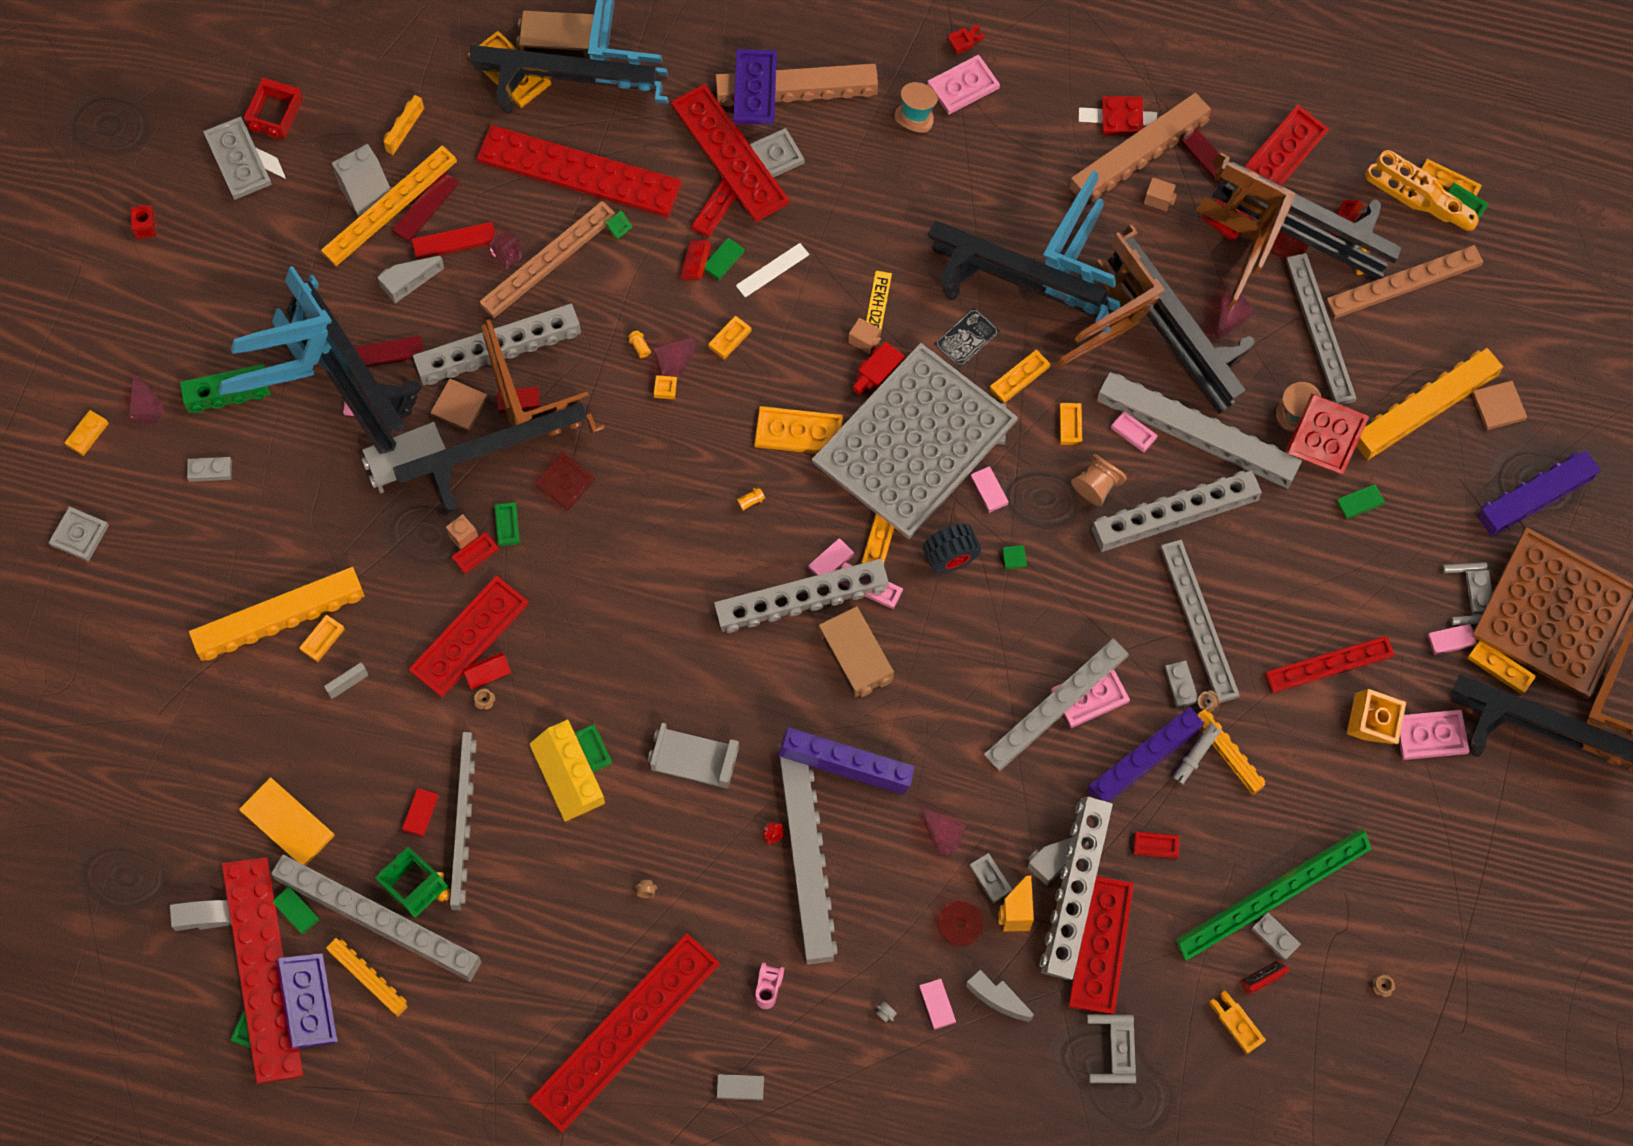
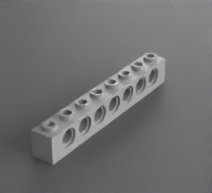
(505, 334)
(1189, 513)
(810, 586)
(1100, 813)

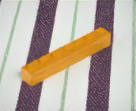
(1233, 757)
(367, 976)

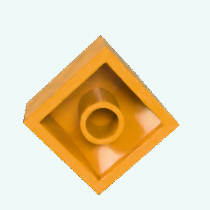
(1376, 717)
(1018, 908)

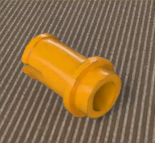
(639, 344)
(751, 498)

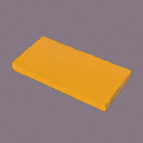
(529, 86)
(795, 429)
(287, 822)

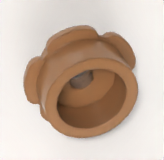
(484, 693)
(1204, 696)
(646, 889)
(1389, 983)

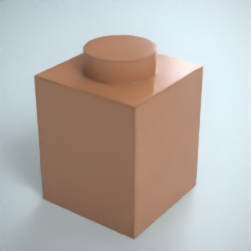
(1160, 194)
(865, 336)
(461, 532)

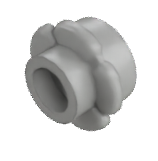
(885, 1012)

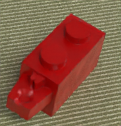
(877, 368)

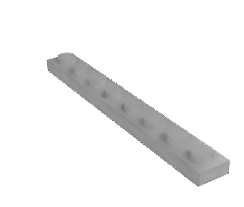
(1320, 329)
(1199, 621)
(1056, 705)
(463, 831)

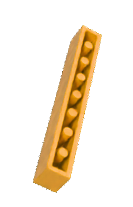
(1428, 403)
(276, 614)

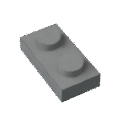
(209, 469)
(1181, 684)
(990, 878)
(1276, 936)

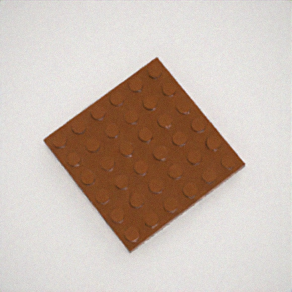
(1556, 613)

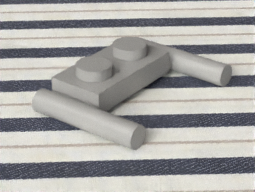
(1478, 588)
(1121, 1049)

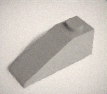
(406, 277)
(1050, 860)

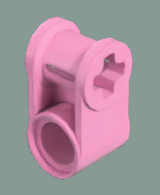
(768, 981)

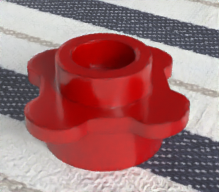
(773, 832)

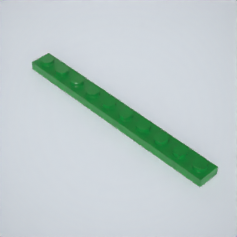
(1273, 894)

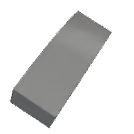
(199, 915)
(998, 997)

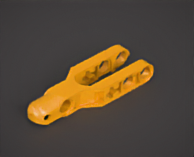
(1427, 198)

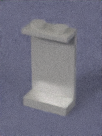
(409, 447)
(693, 757)

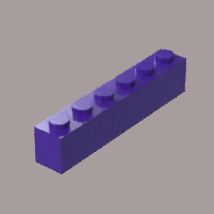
(1538, 493)
(1146, 756)
(846, 761)

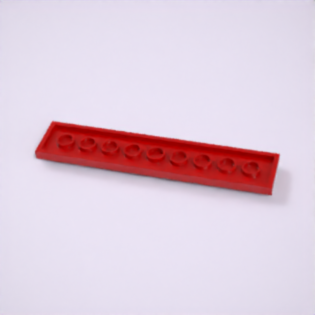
(579, 171)
(256, 951)
(624, 1033)

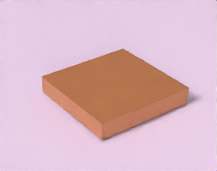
(459, 405)
(1499, 405)

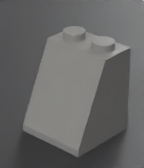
(361, 179)

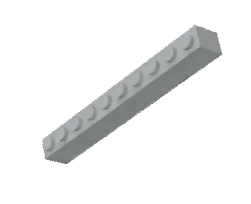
(1199, 430)
(808, 862)
(376, 918)

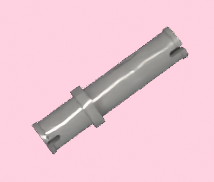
(1196, 754)

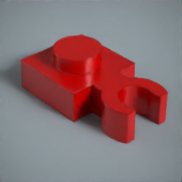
(963, 40)

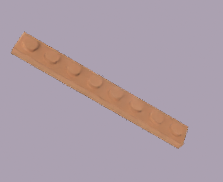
(546, 260)
(1404, 282)

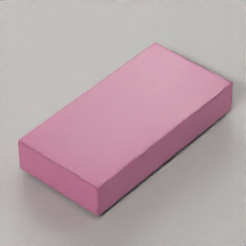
(1134, 431)
(989, 489)
(831, 558)
(1452, 639)
(937, 1004)

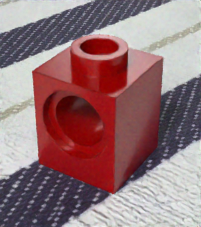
(143, 229)

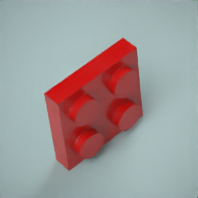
(1122, 115)

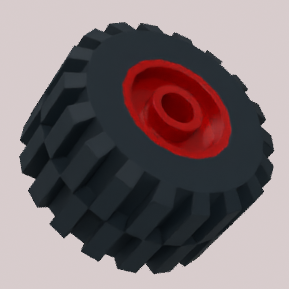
(951, 548)

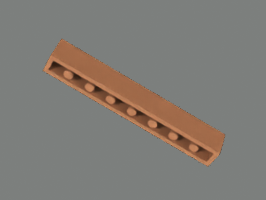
(811, 83)
(1144, 146)

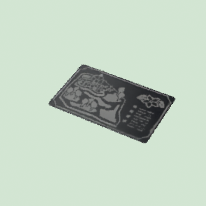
(967, 337)

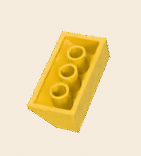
(567, 771)

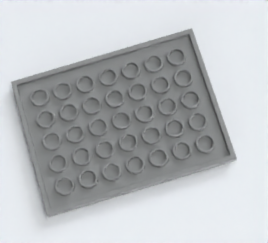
(914, 440)

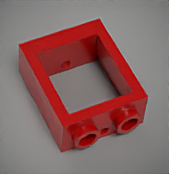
(279, 91)

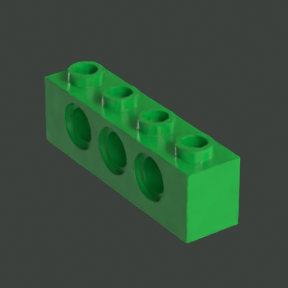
(195, 388)

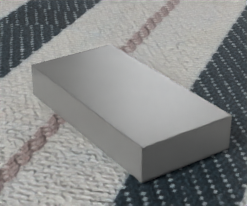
(346, 680)
(740, 1087)

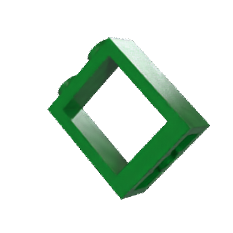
(423, 894)

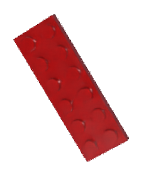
(469, 636)
(1102, 947)

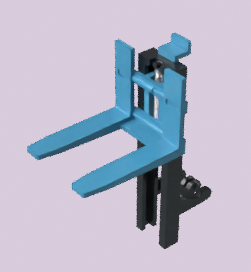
(517, 64)
(1047, 279)
(338, 357)

